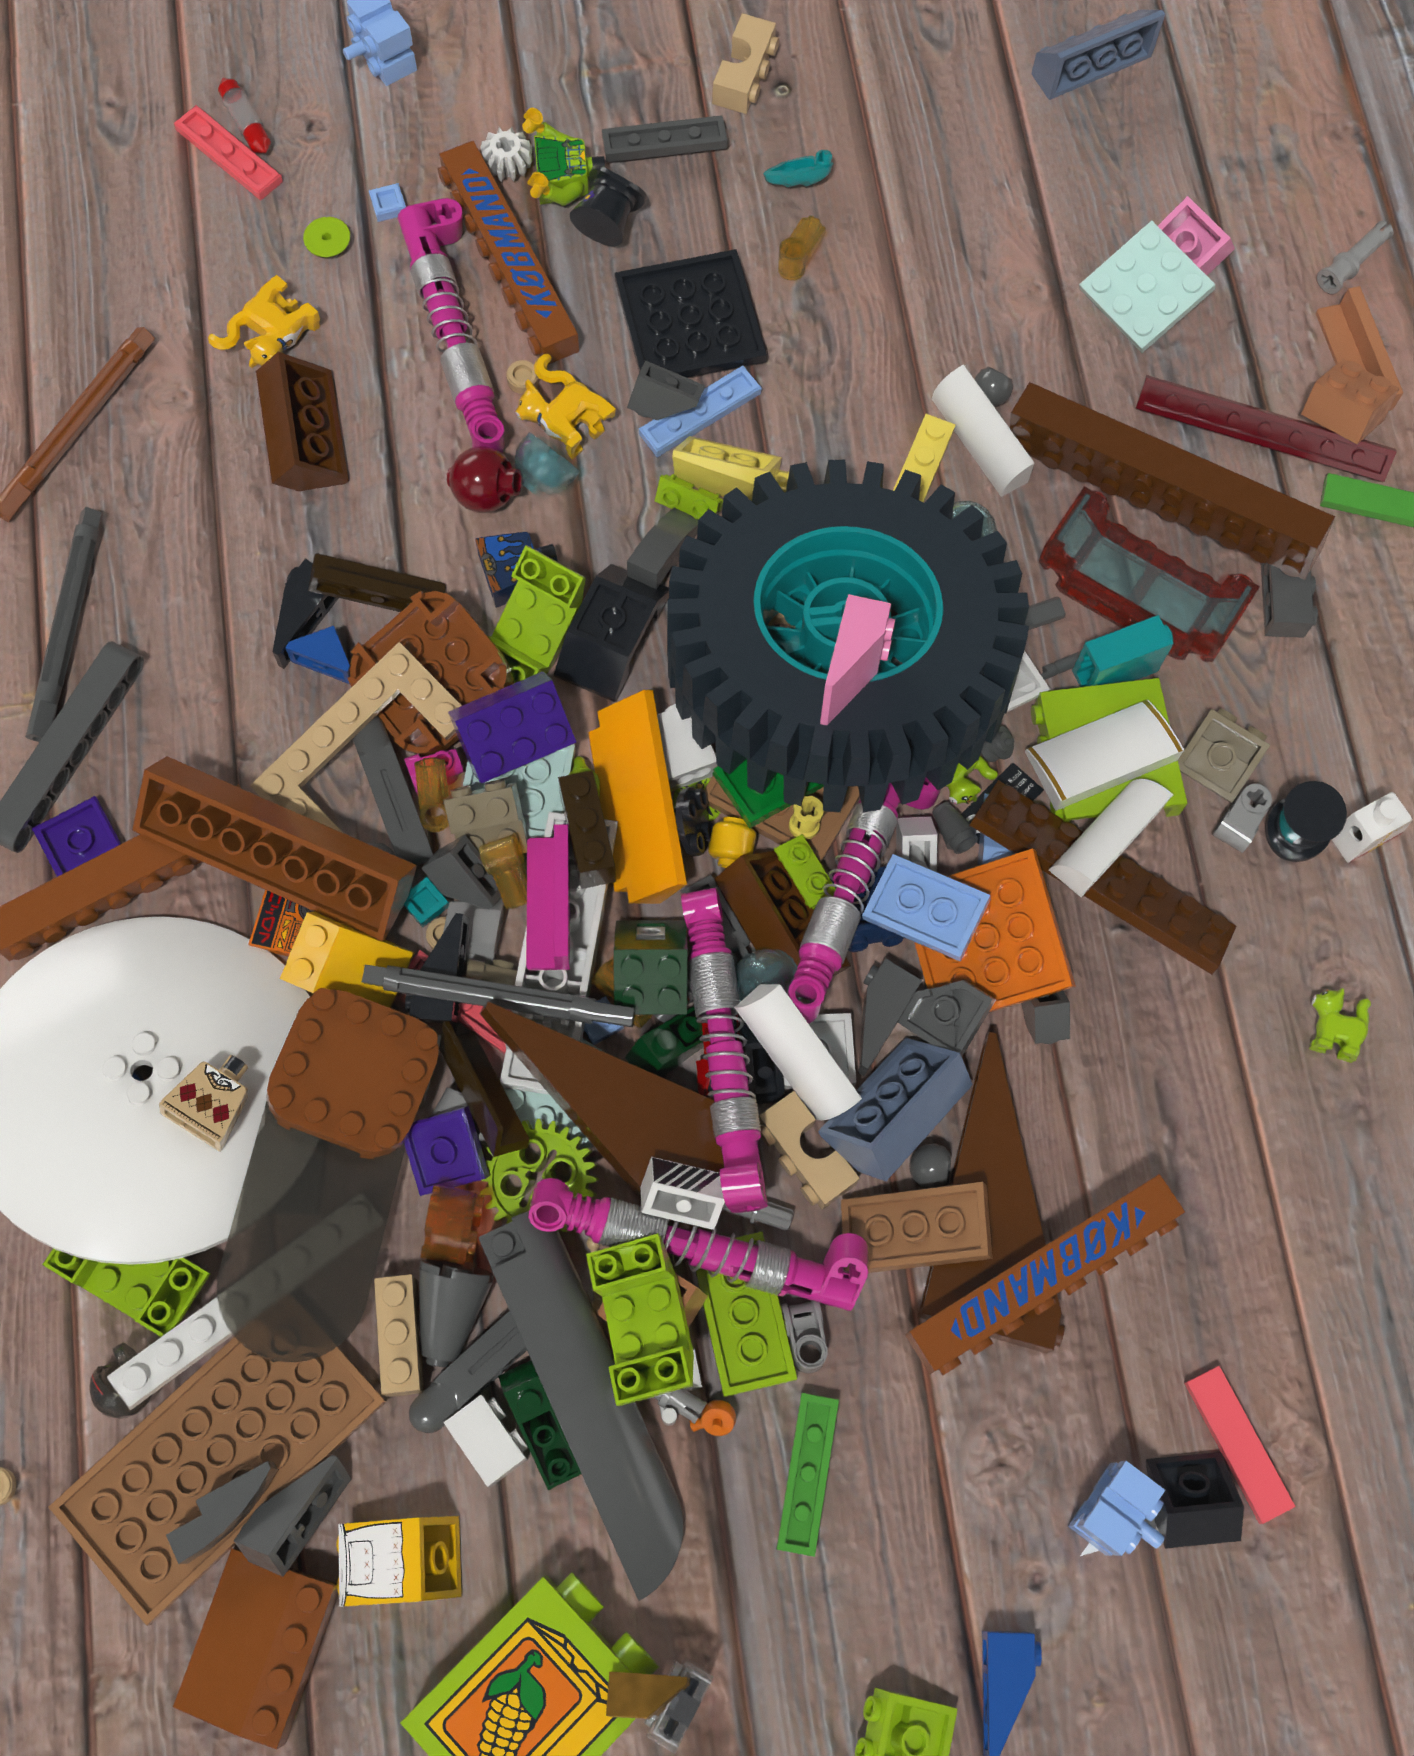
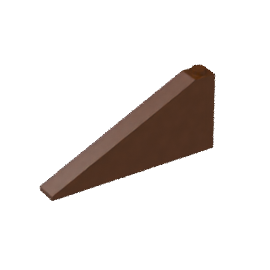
(614, 1103)
(994, 1154)

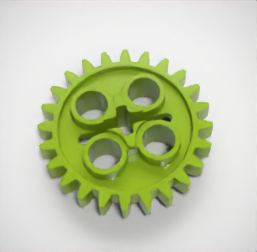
(515, 1163)

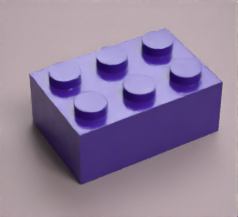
(512, 727)

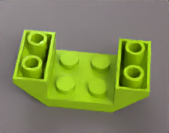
(537, 613)
(149, 1293)
(643, 1319)

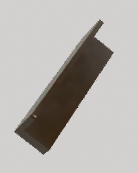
(367, 583)
(482, 1092)

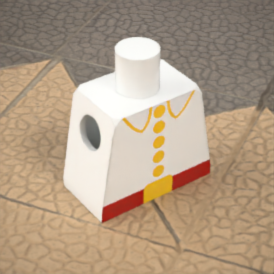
(1378, 824)

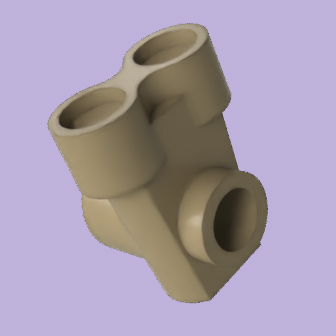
(498, 972)

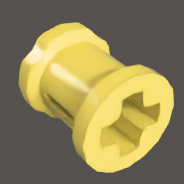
(809, 822)

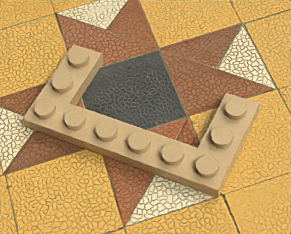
(345, 719)

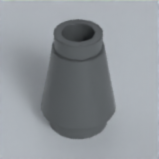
(954, 828)

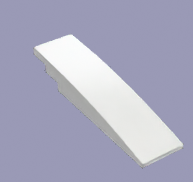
(585, 927)

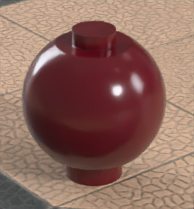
(483, 479)

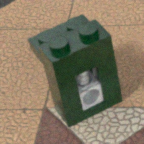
(651, 966)

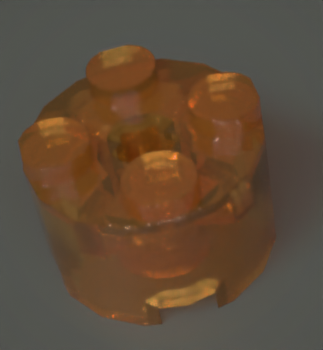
(450, 1225)

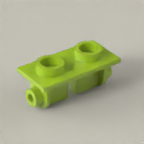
(680, 495)
(804, 870)

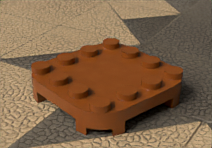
(449, 648)
(352, 1072)

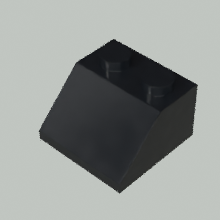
(1198, 1500)

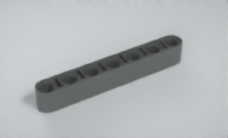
(66, 743)

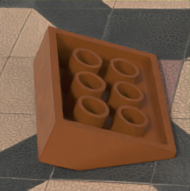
(257, 1650)

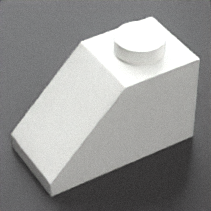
(917, 841)

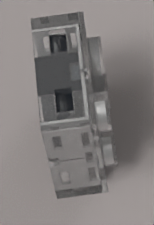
(674, 1721)

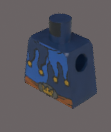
(499, 557)

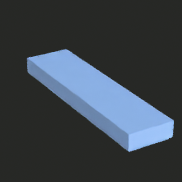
(715, 403)

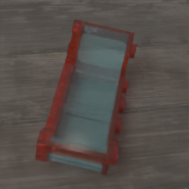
(1134, 580)

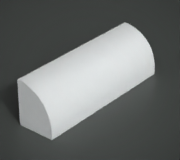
(983, 431)
(1110, 834)
(797, 1051)

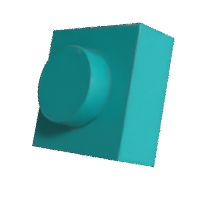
(425, 902)

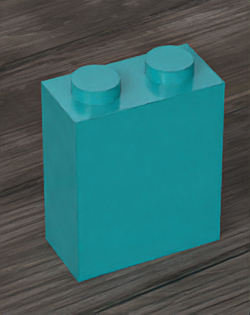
(1124, 654)

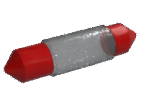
(244, 115)

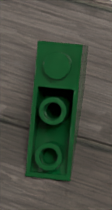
(667, 1044)
(539, 1425)

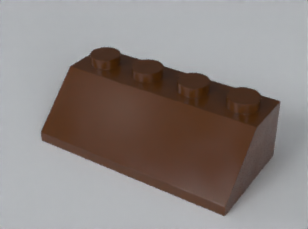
(301, 424)
(767, 903)

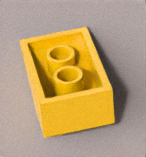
(335, 958)

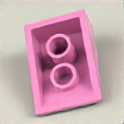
(1197, 235)
(859, 647)

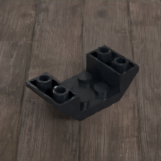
(608, 632)

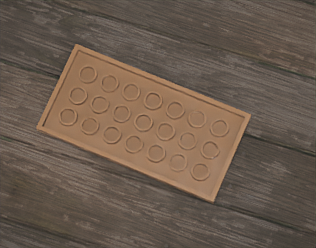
(198, 1439)

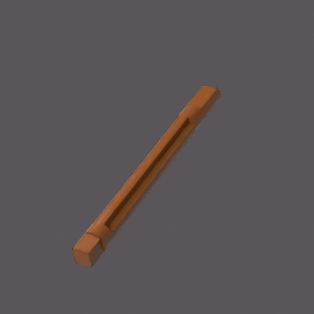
(73, 422)

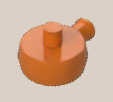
(716, 1418)

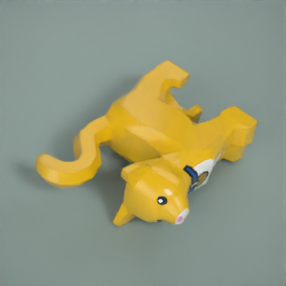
(268, 317)
(567, 410)

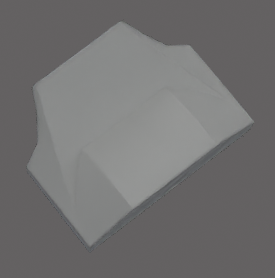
(484, 928)

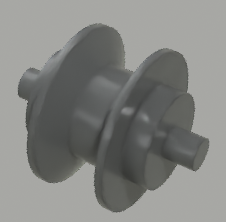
(1001, 746)

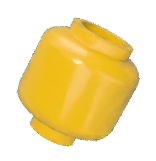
(731, 840)

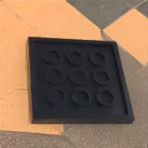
(691, 315)

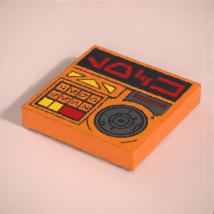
(277, 924)

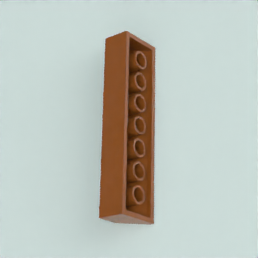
(272, 847)

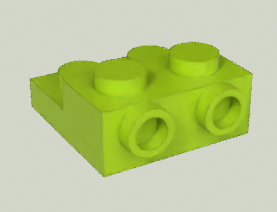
(905, 1726)

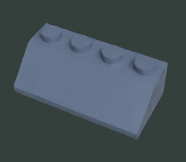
(1097, 52)
(898, 1107)

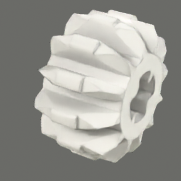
(507, 153)

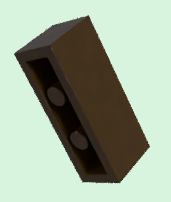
(587, 829)

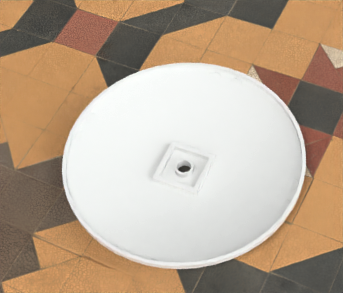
(86, 1142)

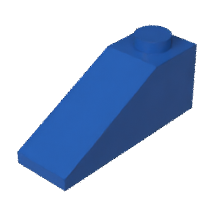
(1007, 1676)

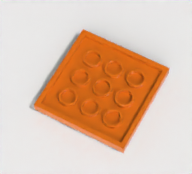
(1018, 941)

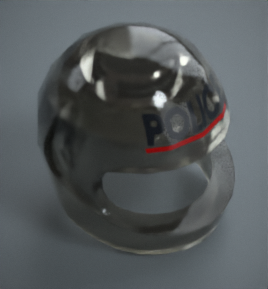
(102, 1392)

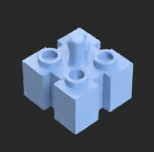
(381, 38)
(1117, 1510)

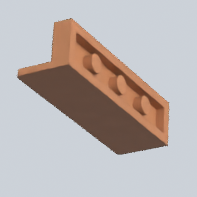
(1355, 337)

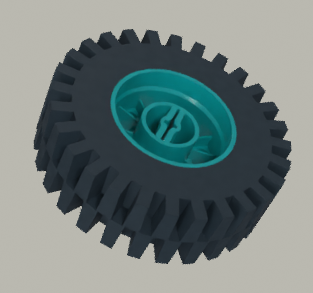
(801, 556)

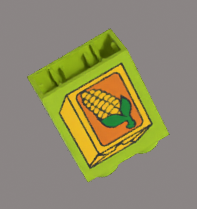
(532, 1683)

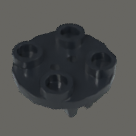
(692, 820)

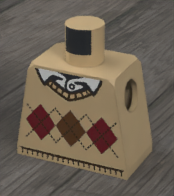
(208, 1101)

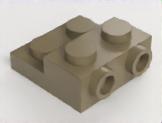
(1223, 754)
(486, 813)

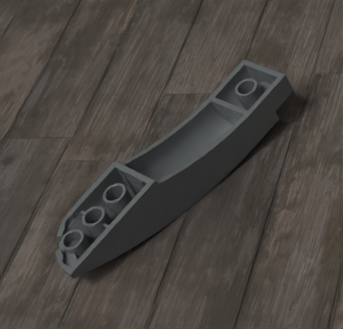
(573, 1368)

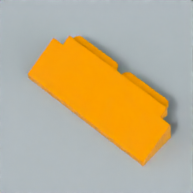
(638, 796)

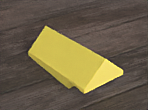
(723, 466)

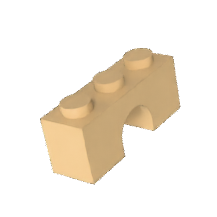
(738, 83)
(822, 1178)
(398, 1336)

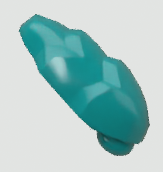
(801, 170)

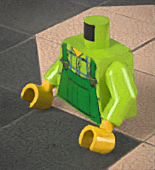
(559, 161)

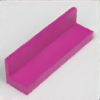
(548, 901)

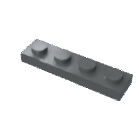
(664, 138)

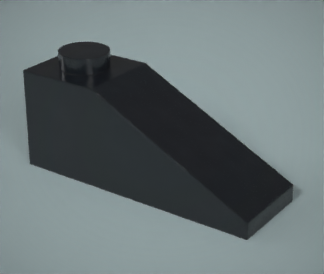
(299, 611)
(449, 959)

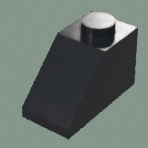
(767, 1078)

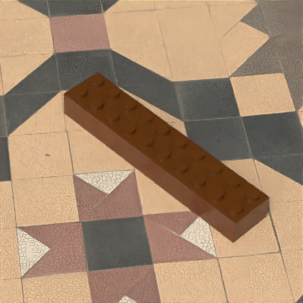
(1170, 481)

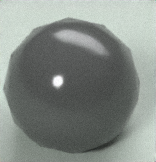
(994, 385)
(931, 1166)

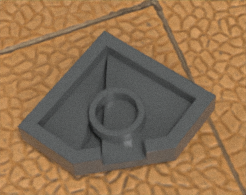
(947, 1014)

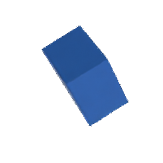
(321, 653)

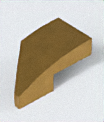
(641, 1694)

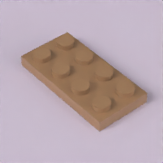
(921, 1226)

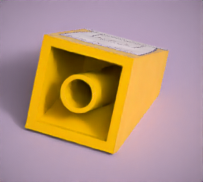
(399, 1561)

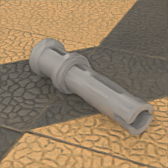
(1347, 264)

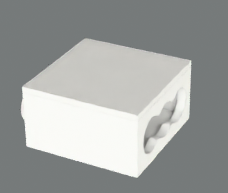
(683, 756)

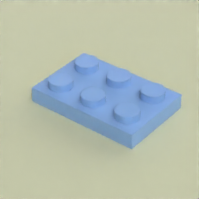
(926, 907)

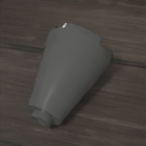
(448, 1307)

